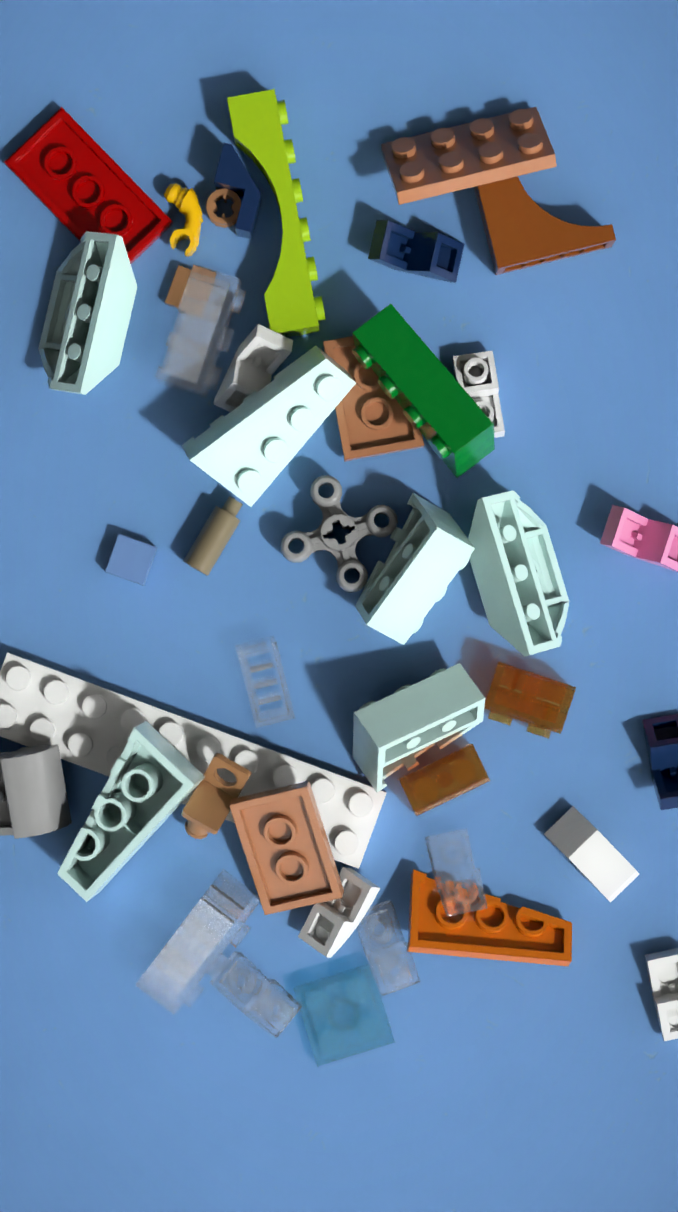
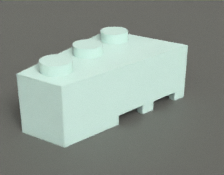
(416, 572)
(414, 720)

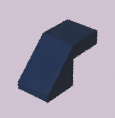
(235, 177)
(416, 252)
(662, 751)

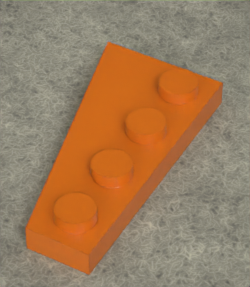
(488, 933)

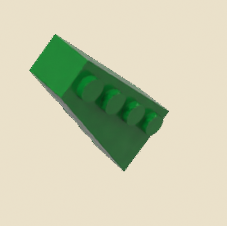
(425, 390)

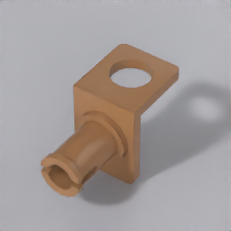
(212, 797)

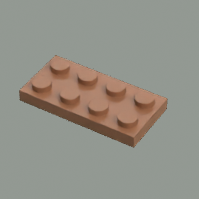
(468, 155)

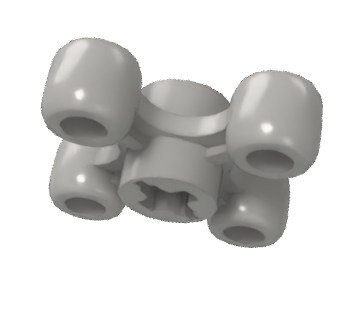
(333, 515)

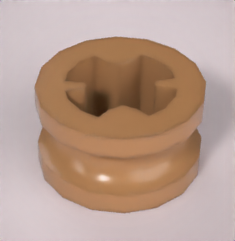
(212, 207)

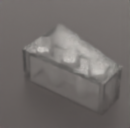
(201, 331)
(199, 942)

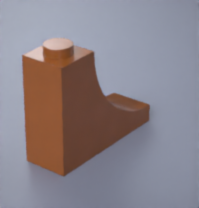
(525, 234)

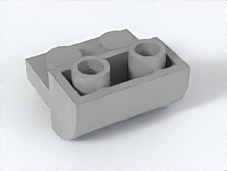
(32, 792)

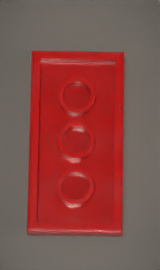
(86, 185)

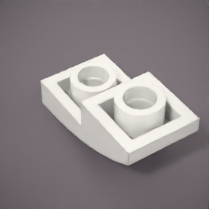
(479, 379)

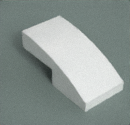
(335, 920)
(663, 979)

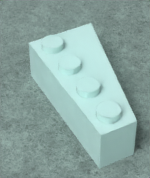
(271, 425)
(136, 800)

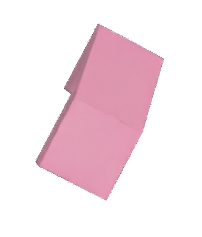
(642, 538)

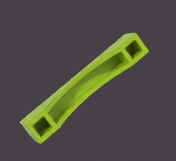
(259, 134)

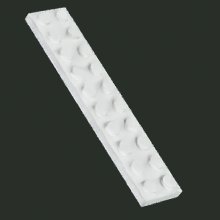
(94, 728)

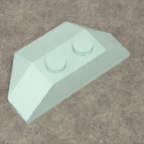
(88, 314)
(518, 574)

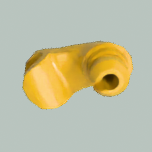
(189, 206)

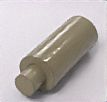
(214, 537)

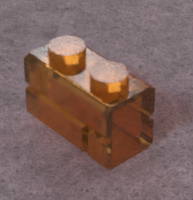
(528, 699)
(444, 779)

